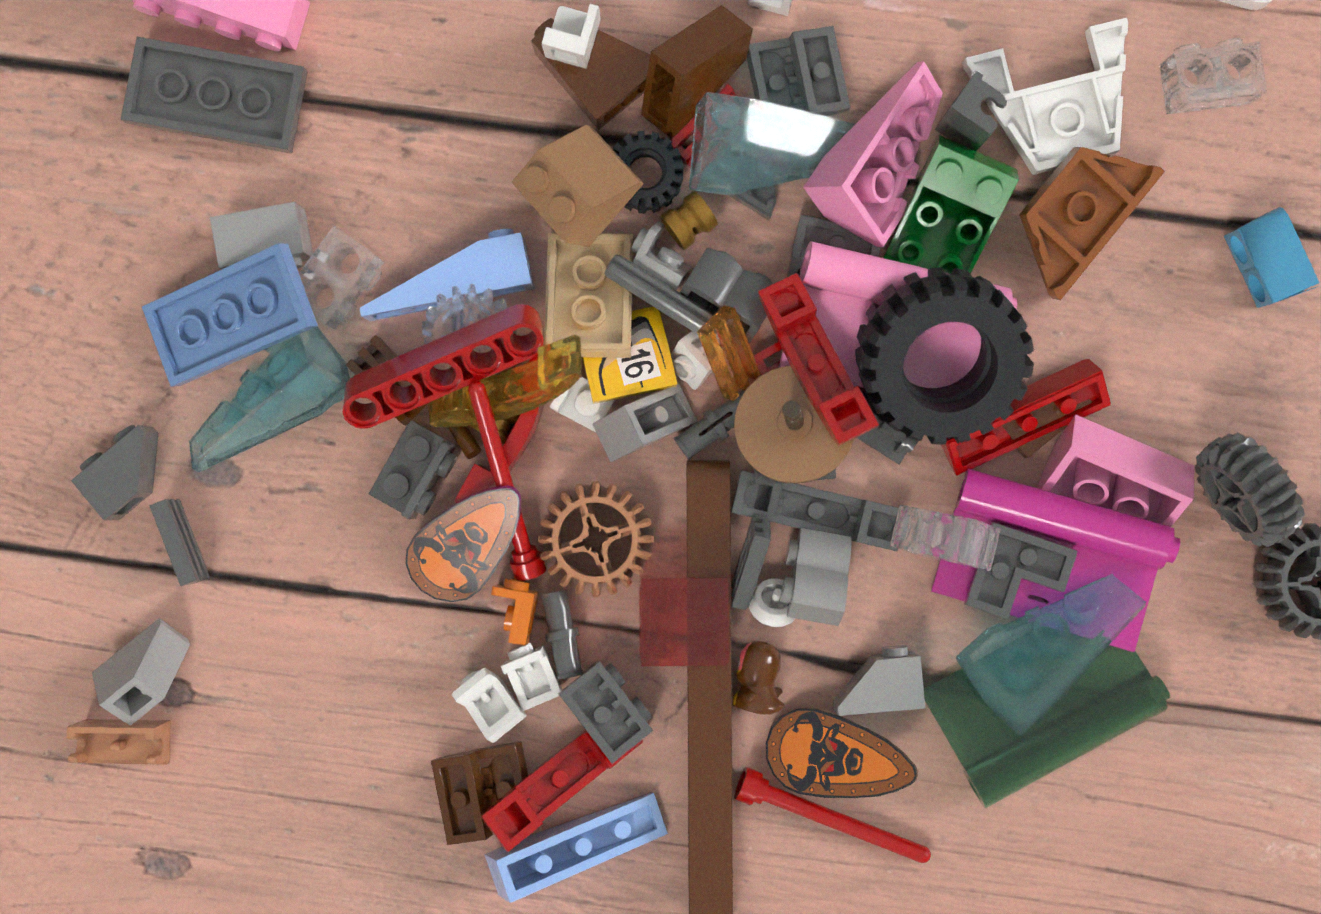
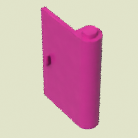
(1103, 537)

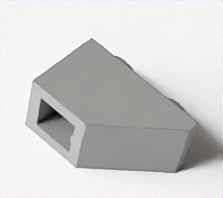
(140, 672)

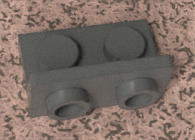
(414, 470)
(606, 710)

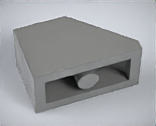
(644, 422)
(884, 684)

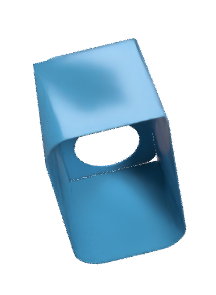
(1271, 258)

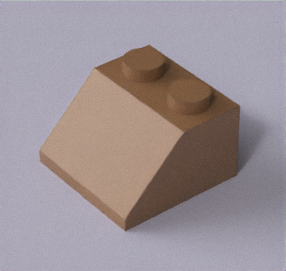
(577, 185)

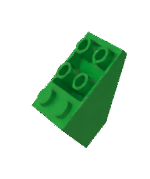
(952, 208)

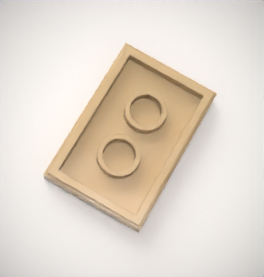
(584, 299)

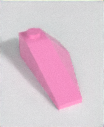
(868, 169)

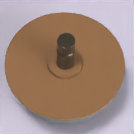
(783, 432)

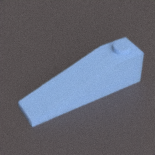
(488, 263)
(574, 847)

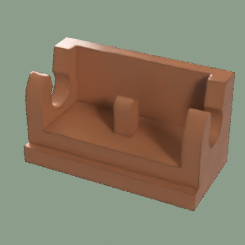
(119, 743)

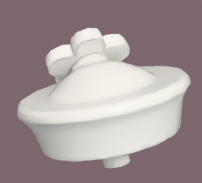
(767, 605)

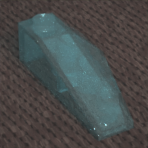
(288, 389)

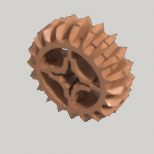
(560, 550)

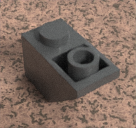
(121, 475)

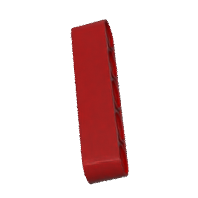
(432, 383)

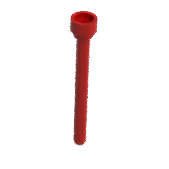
(525, 559)
(755, 788)

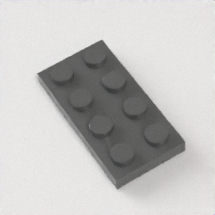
(214, 94)

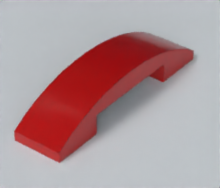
(815, 360)
(514, 447)
(546, 790)

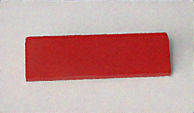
(1064, 388)

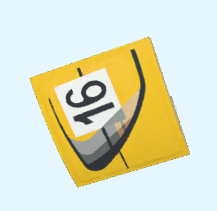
(644, 372)

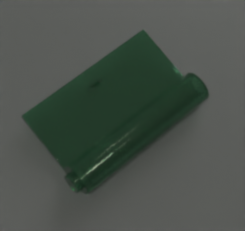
(1100, 705)

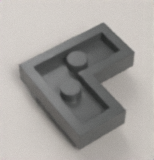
(1019, 558)

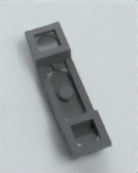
(816, 510)

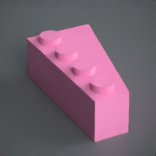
(268, 21)

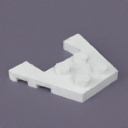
(1065, 113)

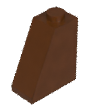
(691, 65)
(610, 82)

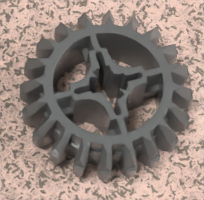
(1249, 489)
(1277, 582)

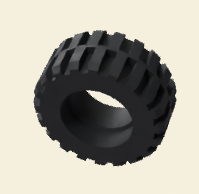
(975, 398)

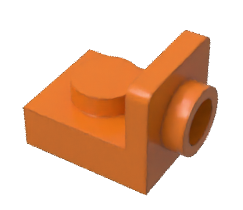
(518, 618)

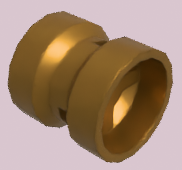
(689, 220)

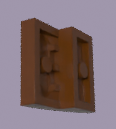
(471, 784)

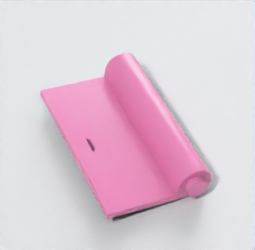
(846, 285)

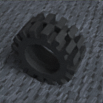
(669, 161)

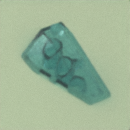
(756, 143)
(1039, 656)

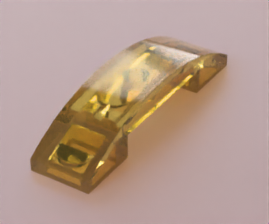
(517, 388)

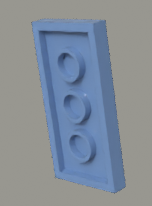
(229, 315)

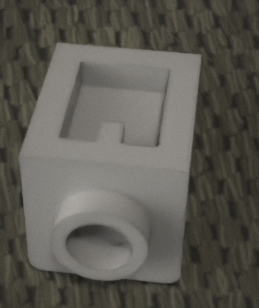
(664, 263)

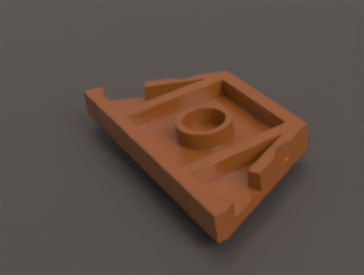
(1081, 212)

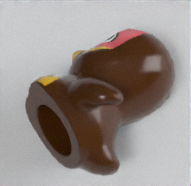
(757, 673)

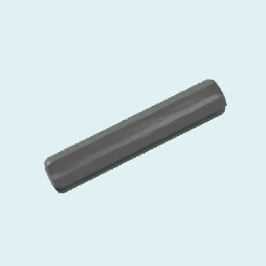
(657, 293)

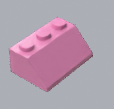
(1118, 473)

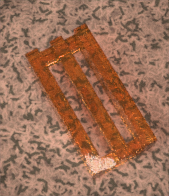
(733, 347)

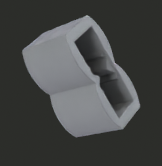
(817, 577)

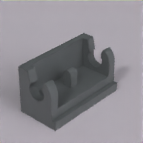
(965, 120)

